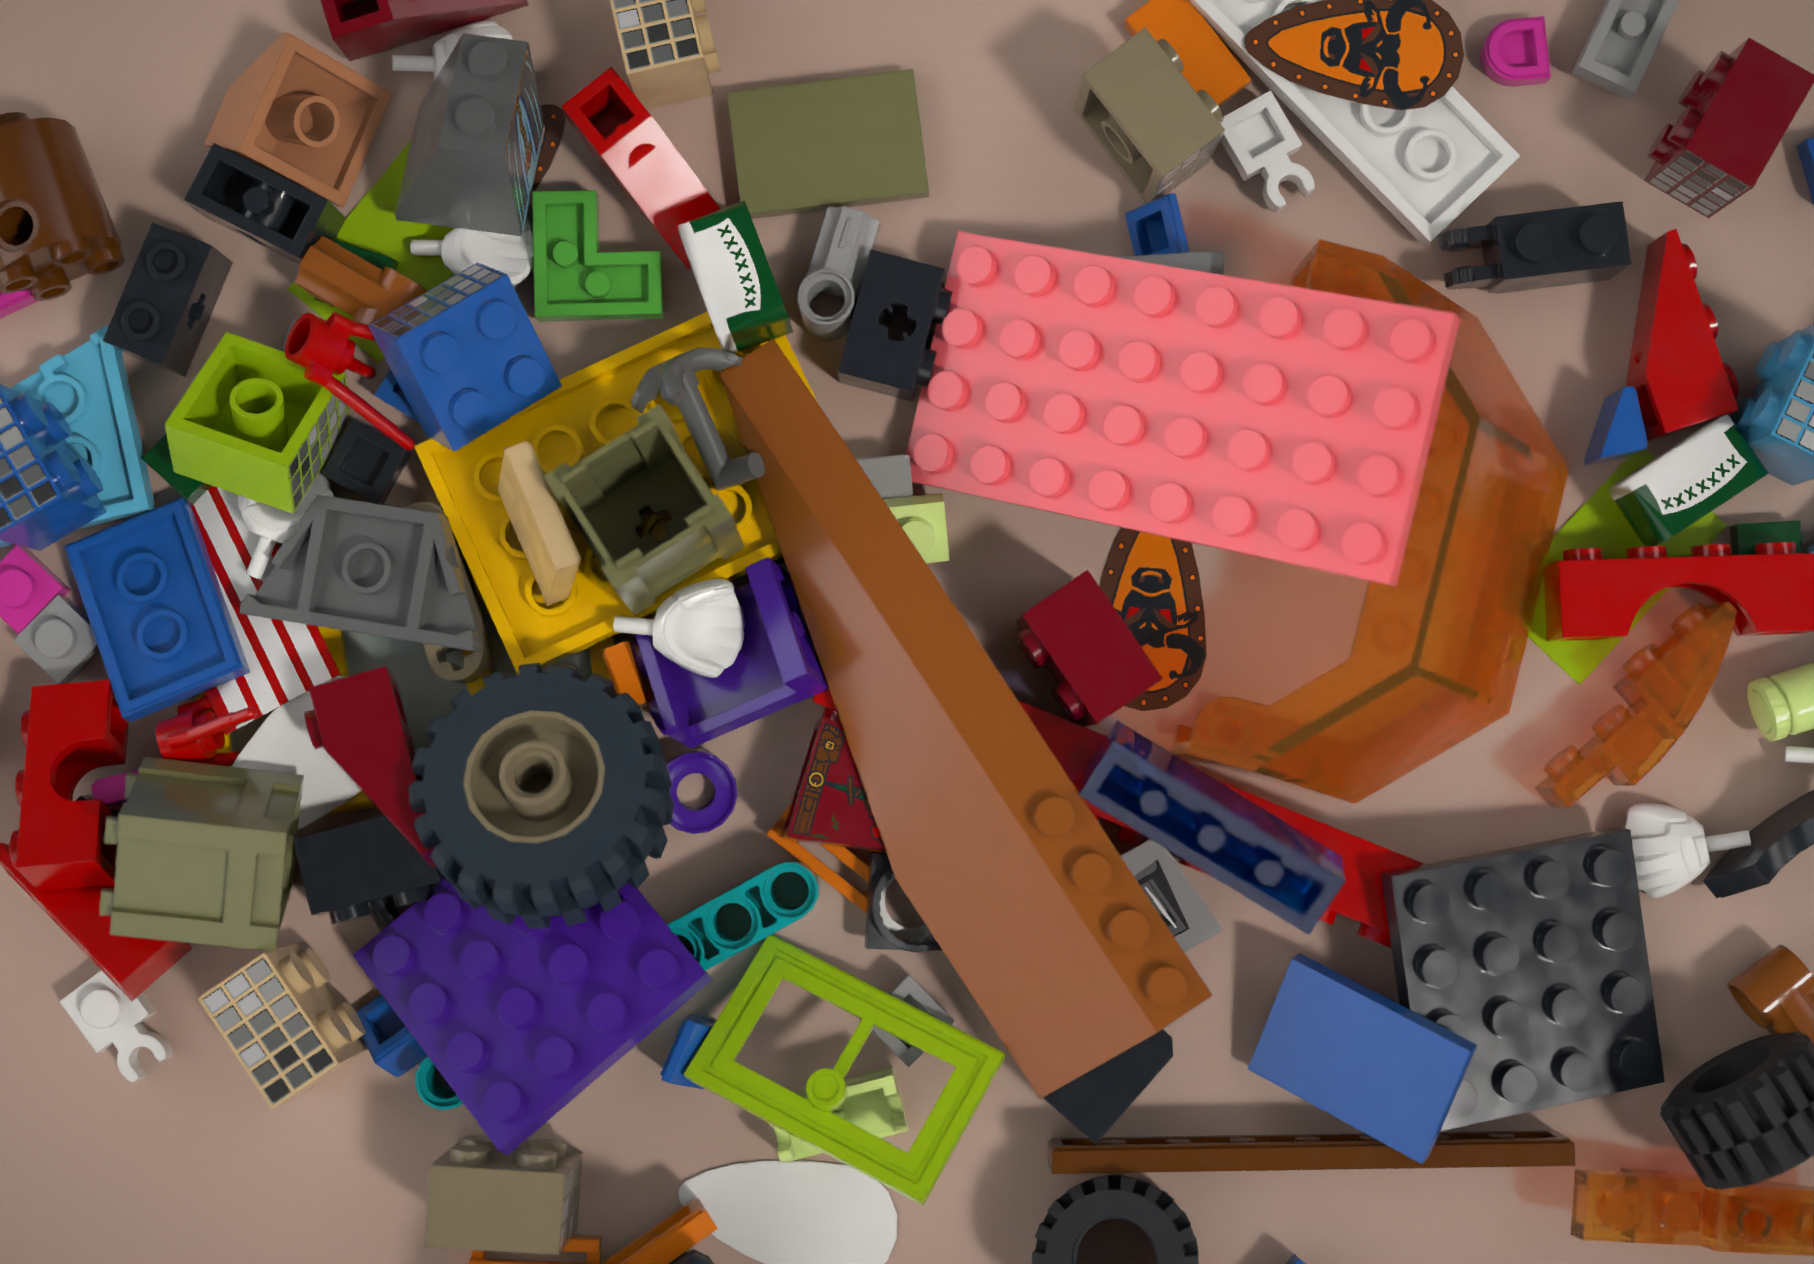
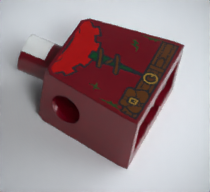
(830, 796)

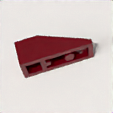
(369, 738)

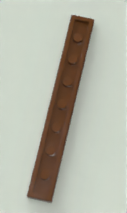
(1303, 1152)

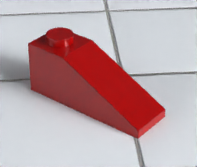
(125, 960)

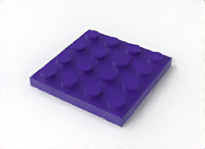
(524, 1011)

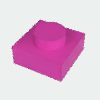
(26, 587)

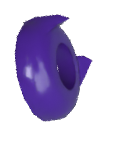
(723, 800)

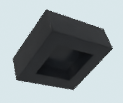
(366, 462)

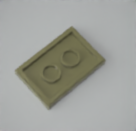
(828, 144)

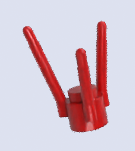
(327, 350)
(198, 735)

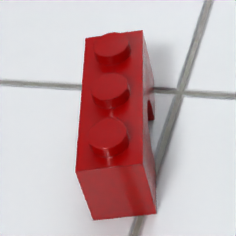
(66, 737)

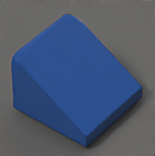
(1618, 428)
(388, 1038)
(686, 1045)

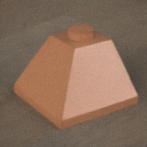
(302, 118)

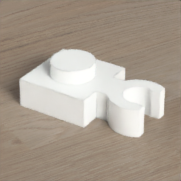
(1261, 142)
(111, 1018)

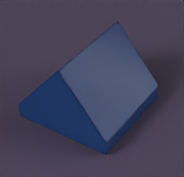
(1157, 227)

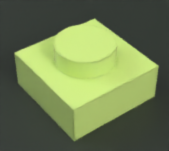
(924, 524)

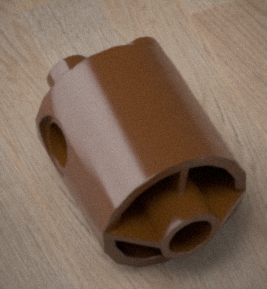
(50, 209)

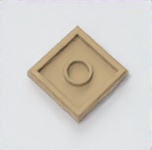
(538, 522)

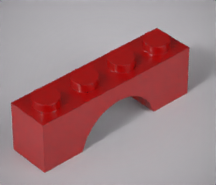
(1602, 596)

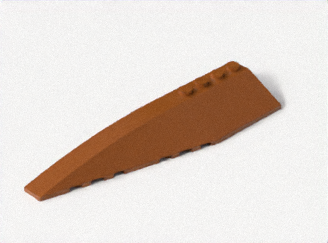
(954, 768)

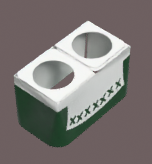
(735, 278)
(1687, 481)

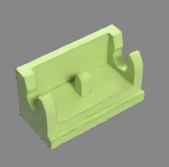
(870, 1103)

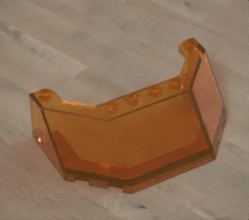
(1451, 636)

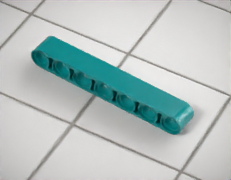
(703, 932)

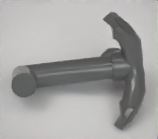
(679, 387)

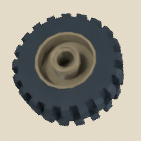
(542, 795)

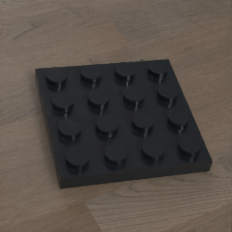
(1536, 965)

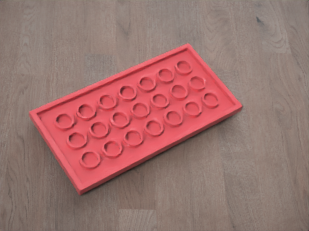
(1184, 403)

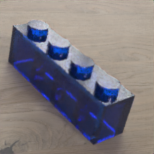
(1213, 827)

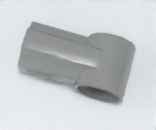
(837, 269)

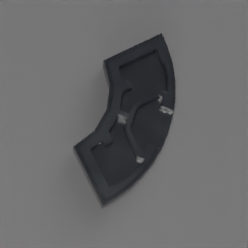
(1773, 846)

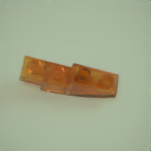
(1663, 696)
(1683, 1211)

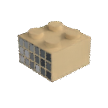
(666, 49)
(285, 1022)

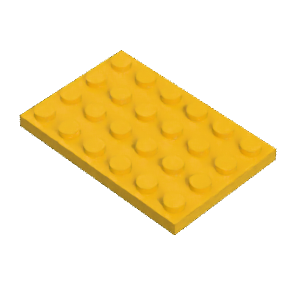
(567, 427)

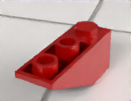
(639, 157)
(1674, 346)

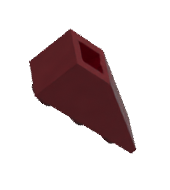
(379, 25)

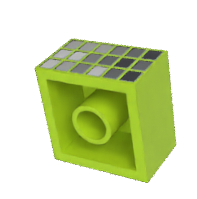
(255, 424)

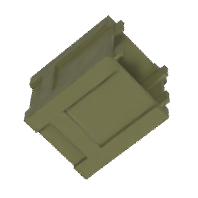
(624, 481)
(203, 854)

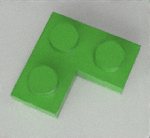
(577, 279)

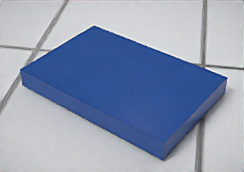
(156, 609)
(1361, 1057)

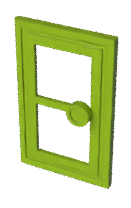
(811, 1121)

